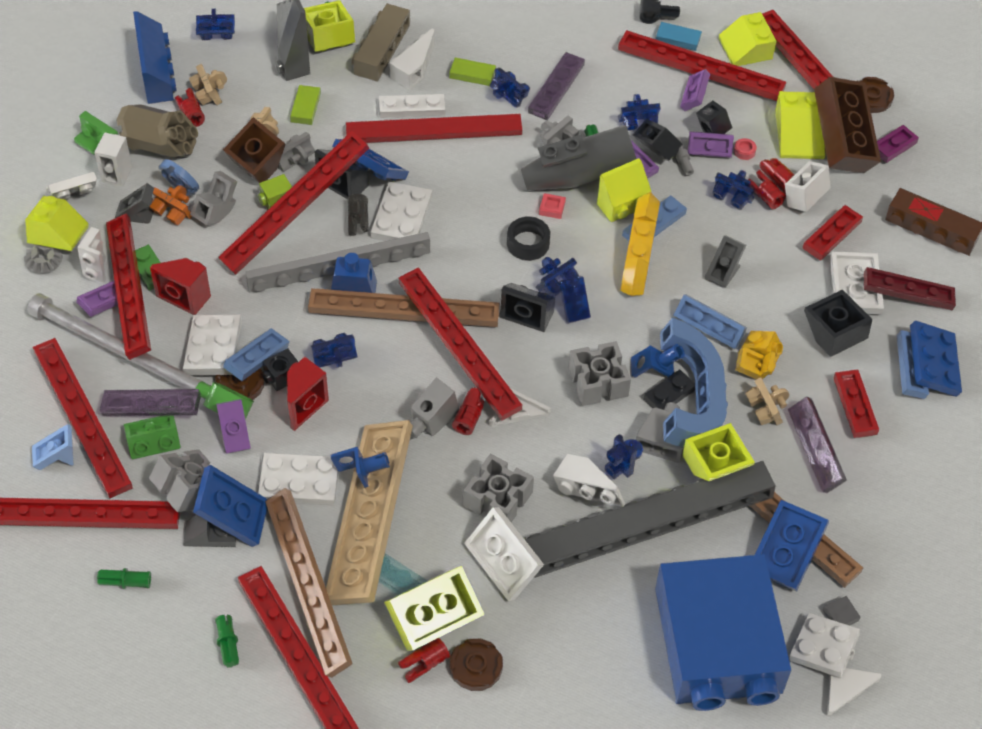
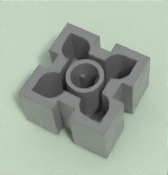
(599, 373)
(180, 477)
(498, 488)

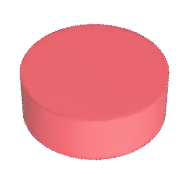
(745, 149)

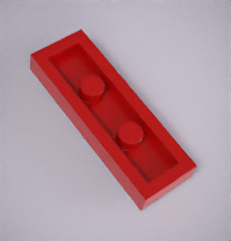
(832, 232)
(856, 403)

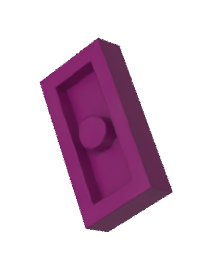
(896, 143)

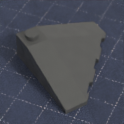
(292, 40)

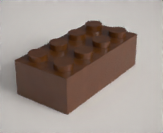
(847, 125)

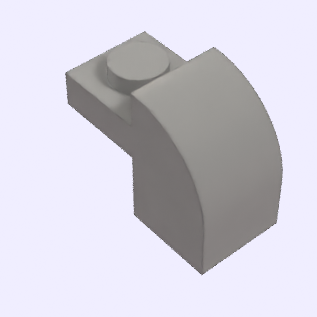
(217, 202)

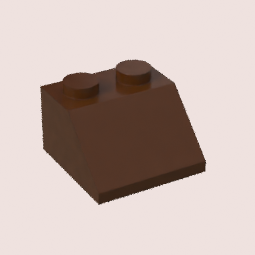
(256, 150)

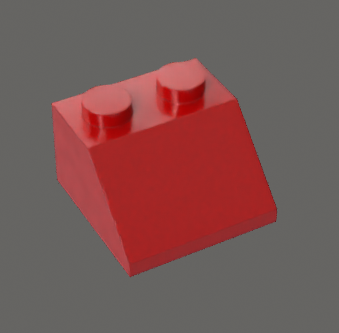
(182, 284)
(305, 391)

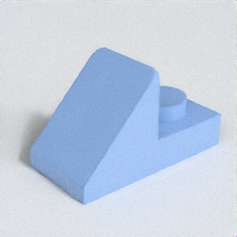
(53, 448)

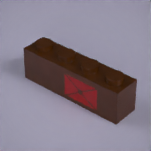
(934, 221)

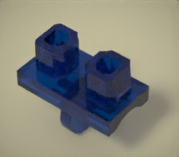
(215, 24)
(506, 86)
(638, 110)
(735, 185)
(550, 282)
(575, 299)
(334, 350)
(623, 457)

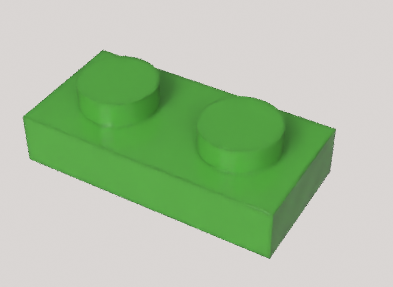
(145, 259)

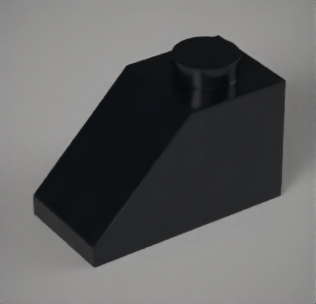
(658, 139)

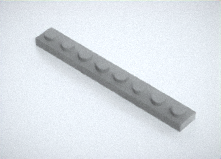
(324, 264)

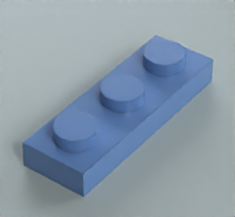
(669, 212)
(710, 321)
(252, 356)
(906, 364)

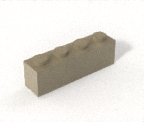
(381, 42)

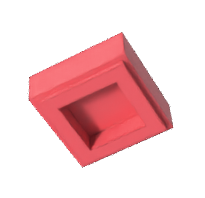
(552, 206)

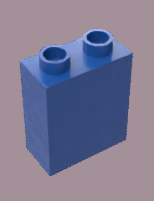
(722, 631)

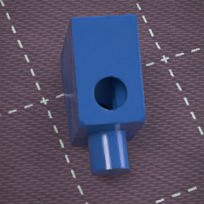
(354, 274)

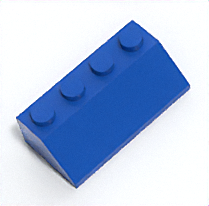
(154, 59)

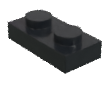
(670, 390)

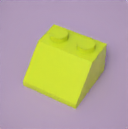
(329, 26)
(748, 40)
(621, 189)
(55, 224)
(716, 453)

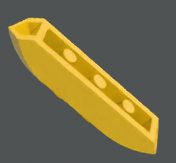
(640, 245)

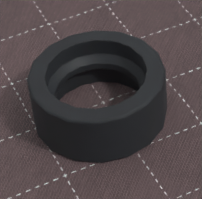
(528, 224)

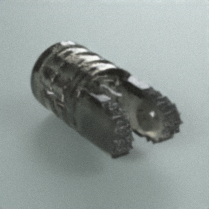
(357, 213)

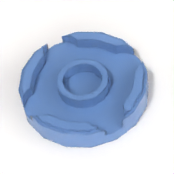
(178, 176)

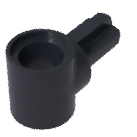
(652, 9)

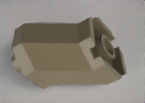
(157, 130)

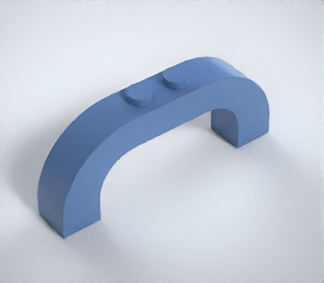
(709, 384)

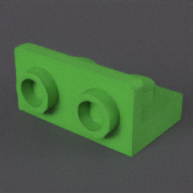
(92, 132)
(152, 436)

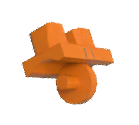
(178, 209)

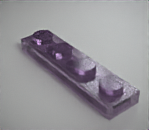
(556, 86)
(150, 402)
(817, 445)

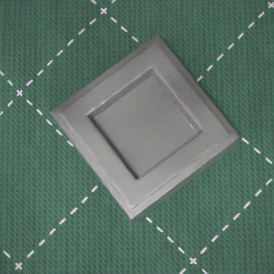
(842, 611)

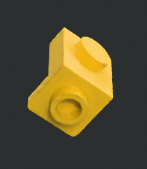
(764, 342)
(755, 364)

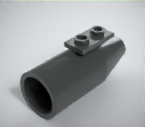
(579, 160)

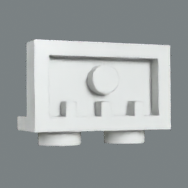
(92, 256)

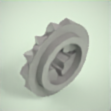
(40, 265)

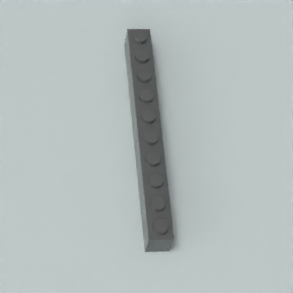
(650, 518)

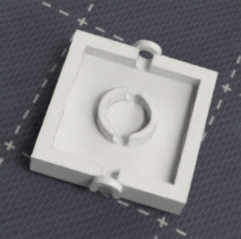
(81, 184)
(825, 645)

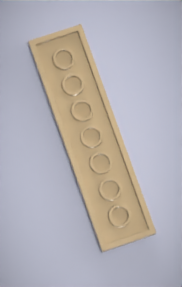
(368, 517)

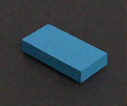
(679, 36)

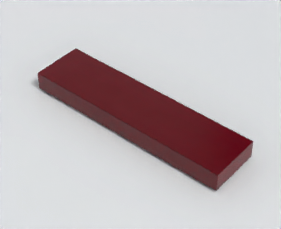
(909, 288)

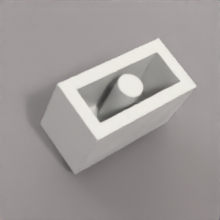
(113, 159)
(807, 186)

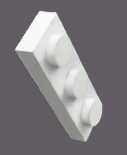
(412, 105)

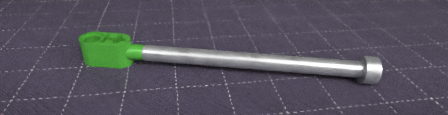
(42, 307)

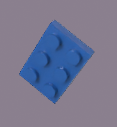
(382, 166)
(935, 358)
(231, 506)
(791, 543)

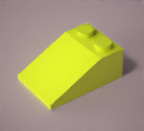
(799, 126)

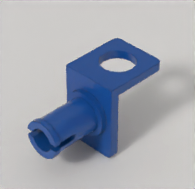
(657, 360)
(363, 465)

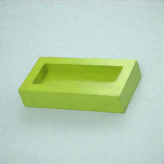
(472, 71)
(305, 104)

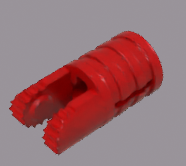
(191, 108)
(776, 172)
(768, 191)
(469, 412)
(427, 657)

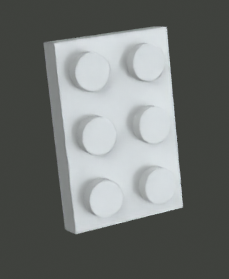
(401, 211)
(848, 274)
(211, 343)
(306, 476)
(504, 554)

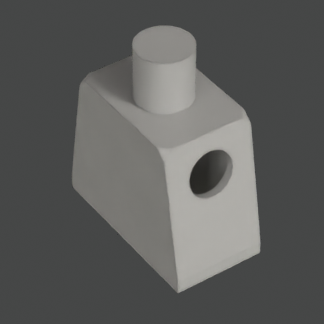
(433, 409)
(652, 435)

